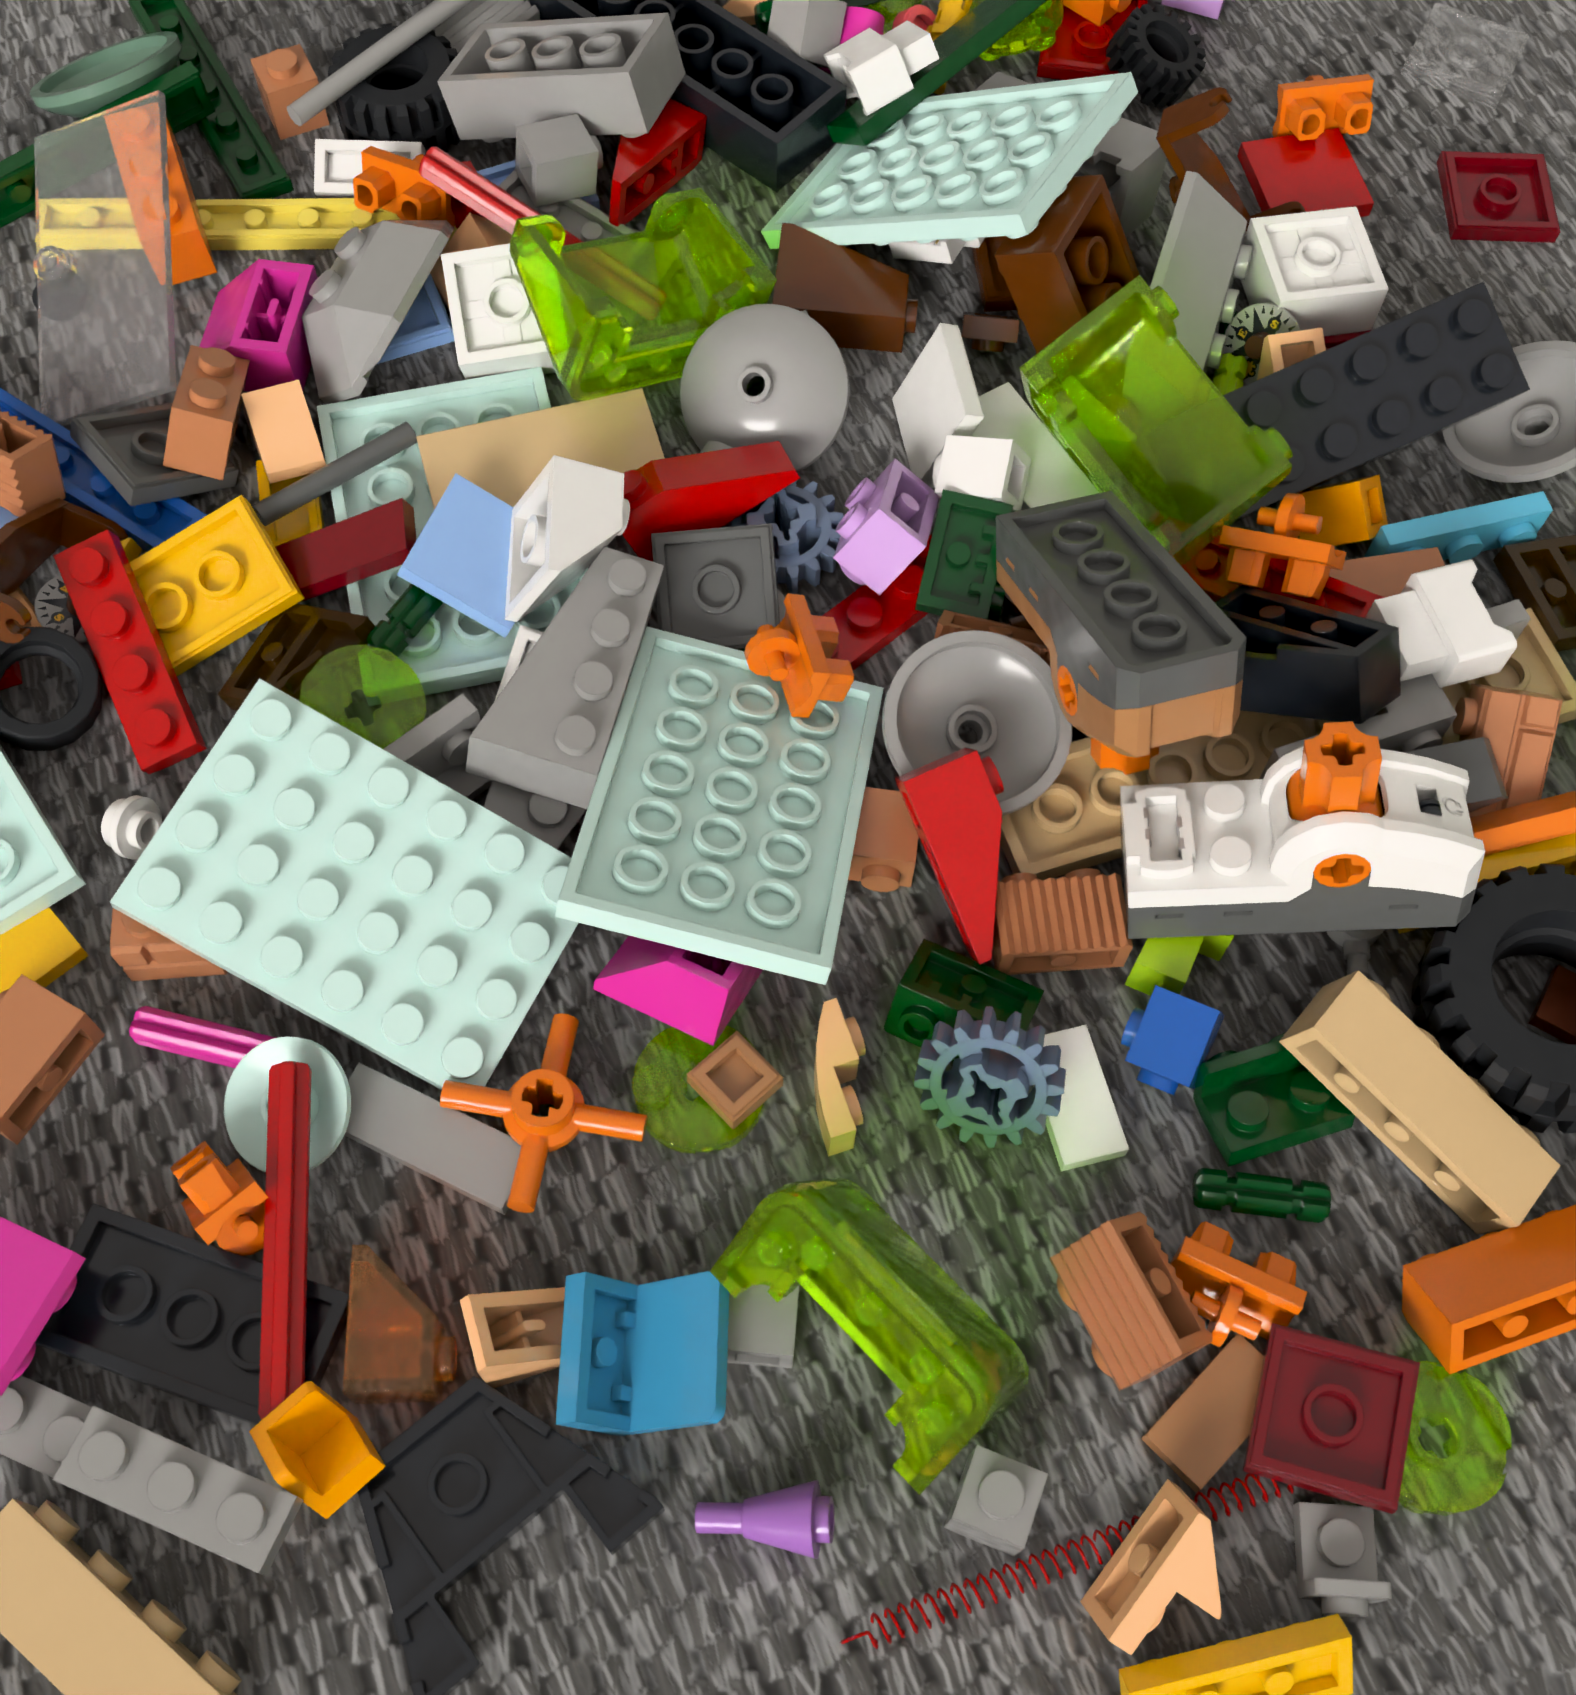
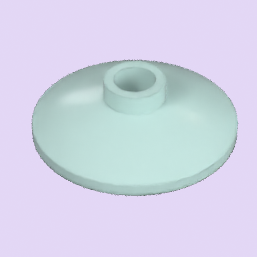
(248, 1099)

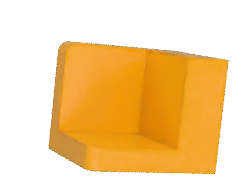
(1349, 510)
(316, 1449)

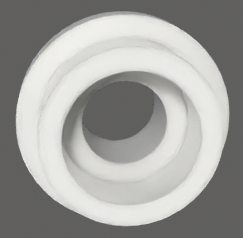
(131, 825)

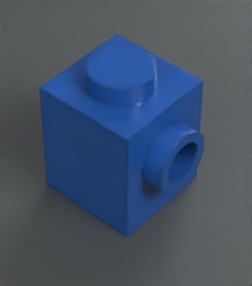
(1170, 1039)

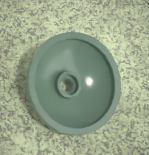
(107, 74)

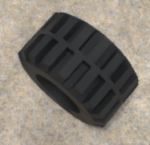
(400, 97)

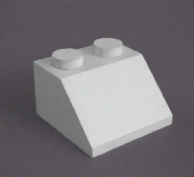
(561, 530)

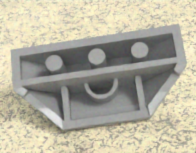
(366, 299)

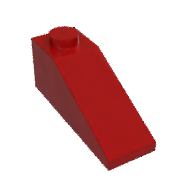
(655, 160)
(701, 490)
(961, 833)

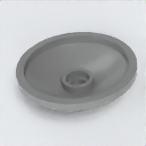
(802, 374)
(1532, 432)
(995, 690)

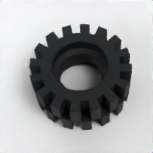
(1157, 54)

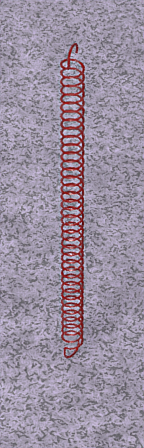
(902, 1633)

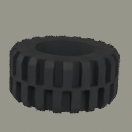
(1462, 1007)

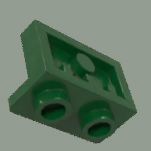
(962, 558)
(945, 982)
(1264, 1102)

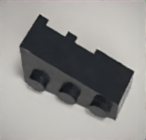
(1312, 658)

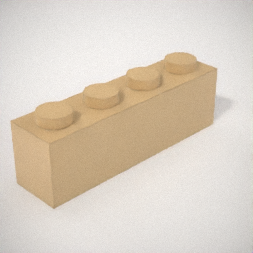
(1420, 1103)
(81, 1622)

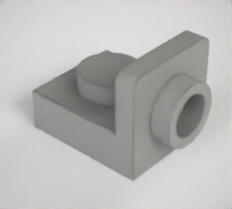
(1337, 1558)

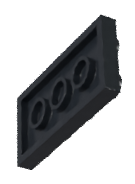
(179, 1314)

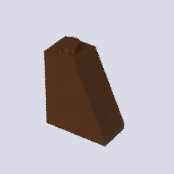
(844, 291)

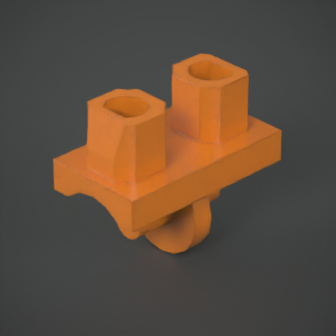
(1324, 104)
(397, 187)
(1307, 560)
(800, 657)
(222, 1200)
(1233, 1292)

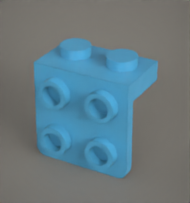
(643, 1354)

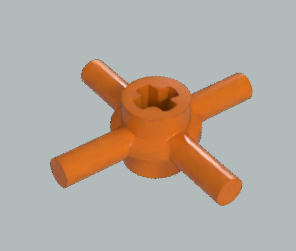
(547, 1133)

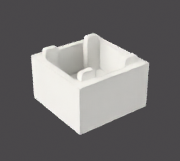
(1316, 269)
(491, 314)

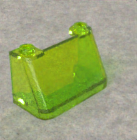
(635, 302)
(1152, 421)
(893, 1303)

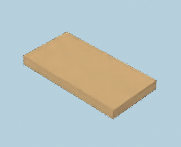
(513, 450)

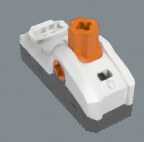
(1315, 846)

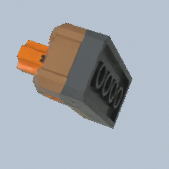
(1127, 629)

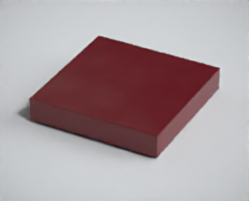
(1497, 196)
(1332, 1418)

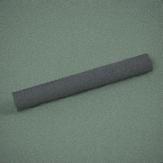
(335, 473)

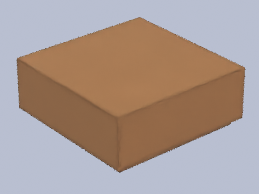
(735, 1079)

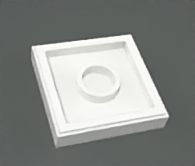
(937, 400)

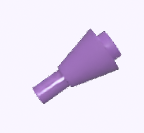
(786, 1518)

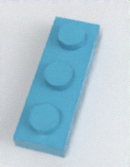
(1468, 530)

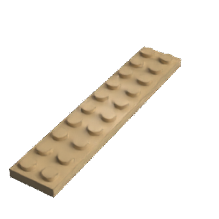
(1079, 814)

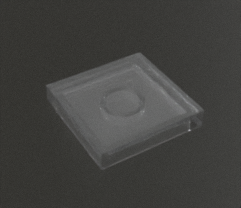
(1465, 55)

